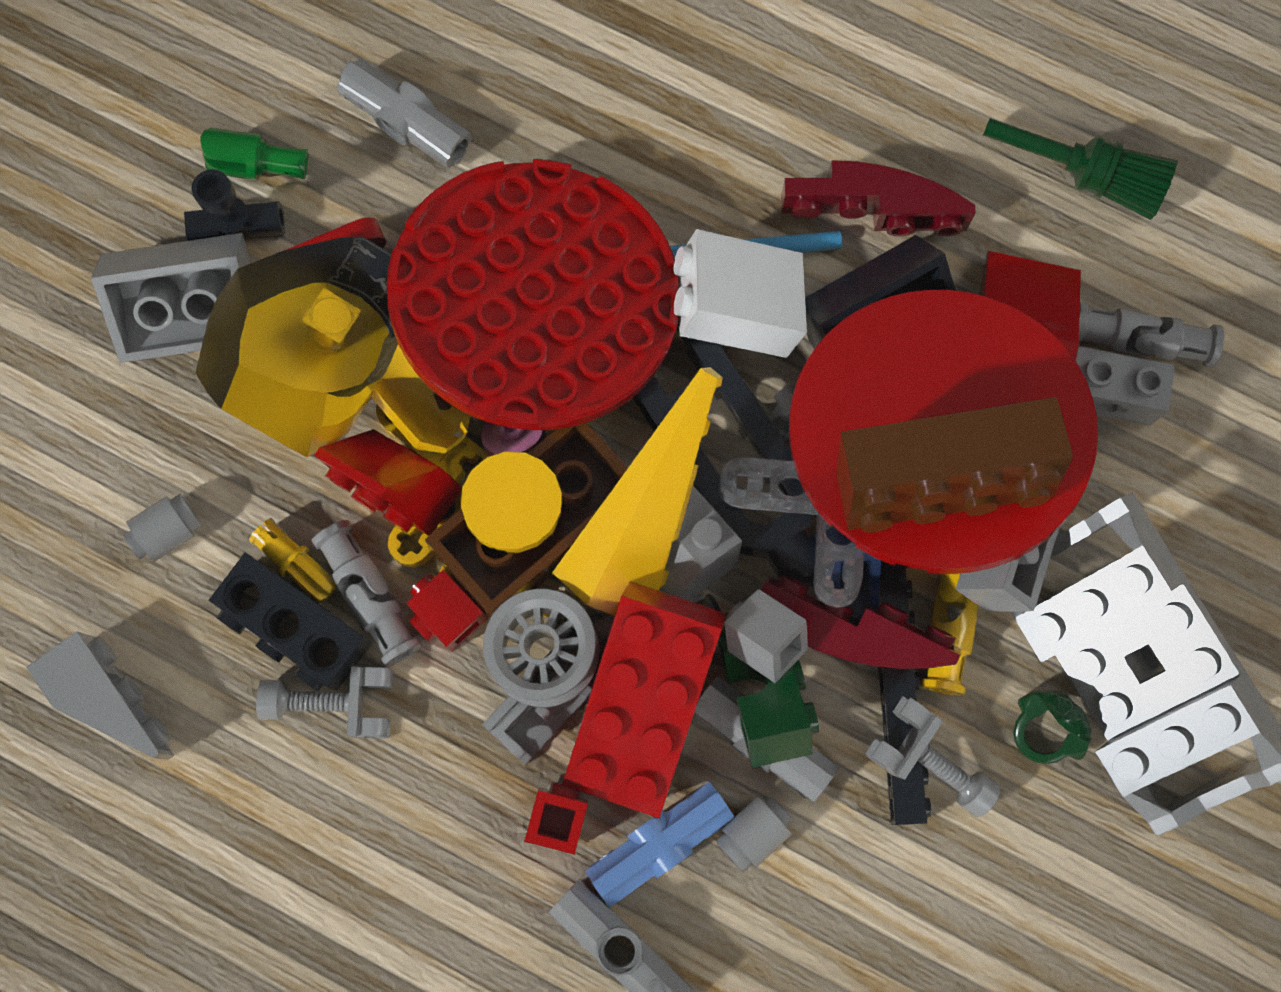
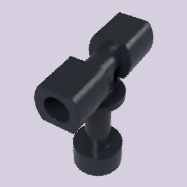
(228, 214)

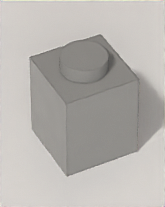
(766, 635)

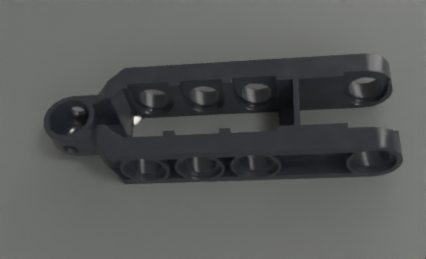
(786, 539)

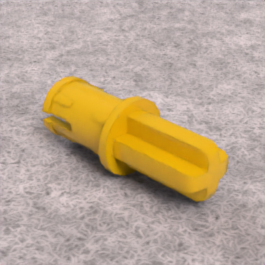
(293, 561)

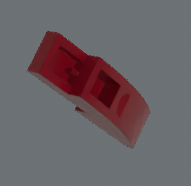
(895, 197)
(878, 639)

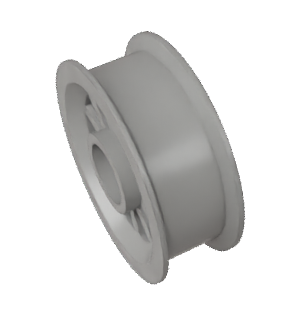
(514, 612)

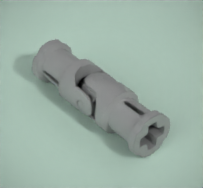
(1151, 335)
(369, 599)

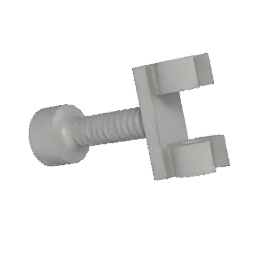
(275, 699)
(976, 792)

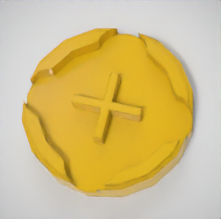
(511, 501)

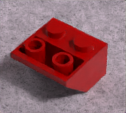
(390, 480)

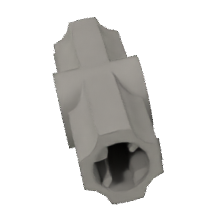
(404, 113)
(805, 774)
(595, 923)

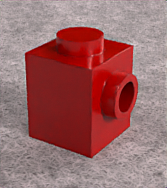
(443, 610)
(557, 818)

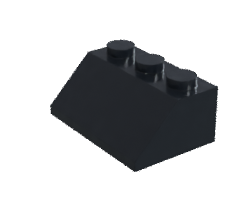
(902, 269)

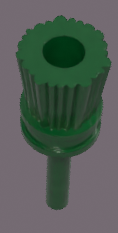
(1100, 167)

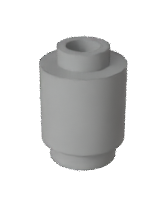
(161, 528)
(755, 833)

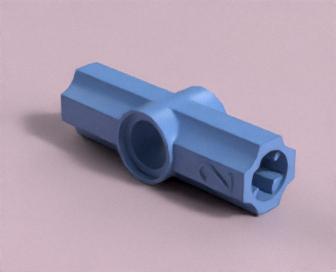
(659, 844)

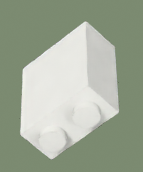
(740, 294)

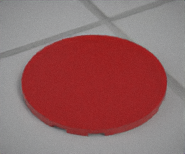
(533, 294)
(932, 359)

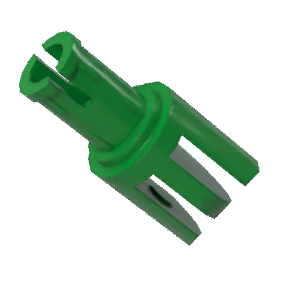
(250, 156)

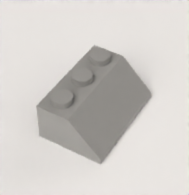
(164, 294)

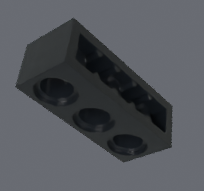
(275, 602)

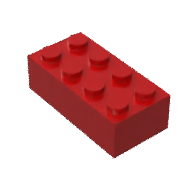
(643, 698)

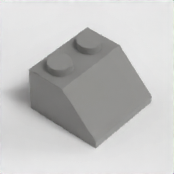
(702, 552)

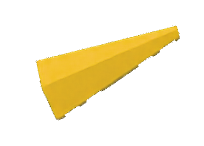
(645, 509)

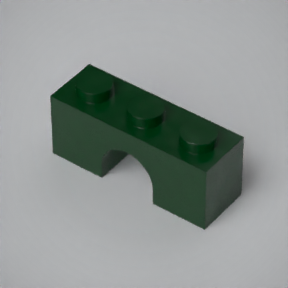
(775, 719)

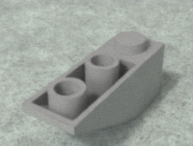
(86, 686)

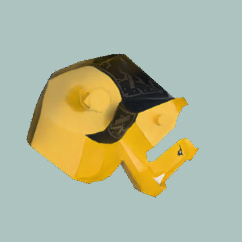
(306, 347)

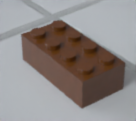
(952, 464)
(490, 576)

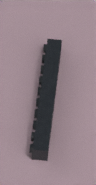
(905, 796)

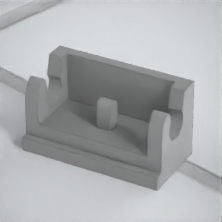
(528, 728)

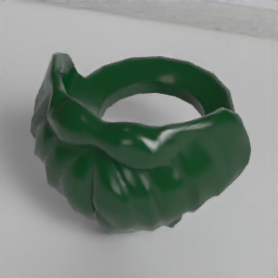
(1066, 714)

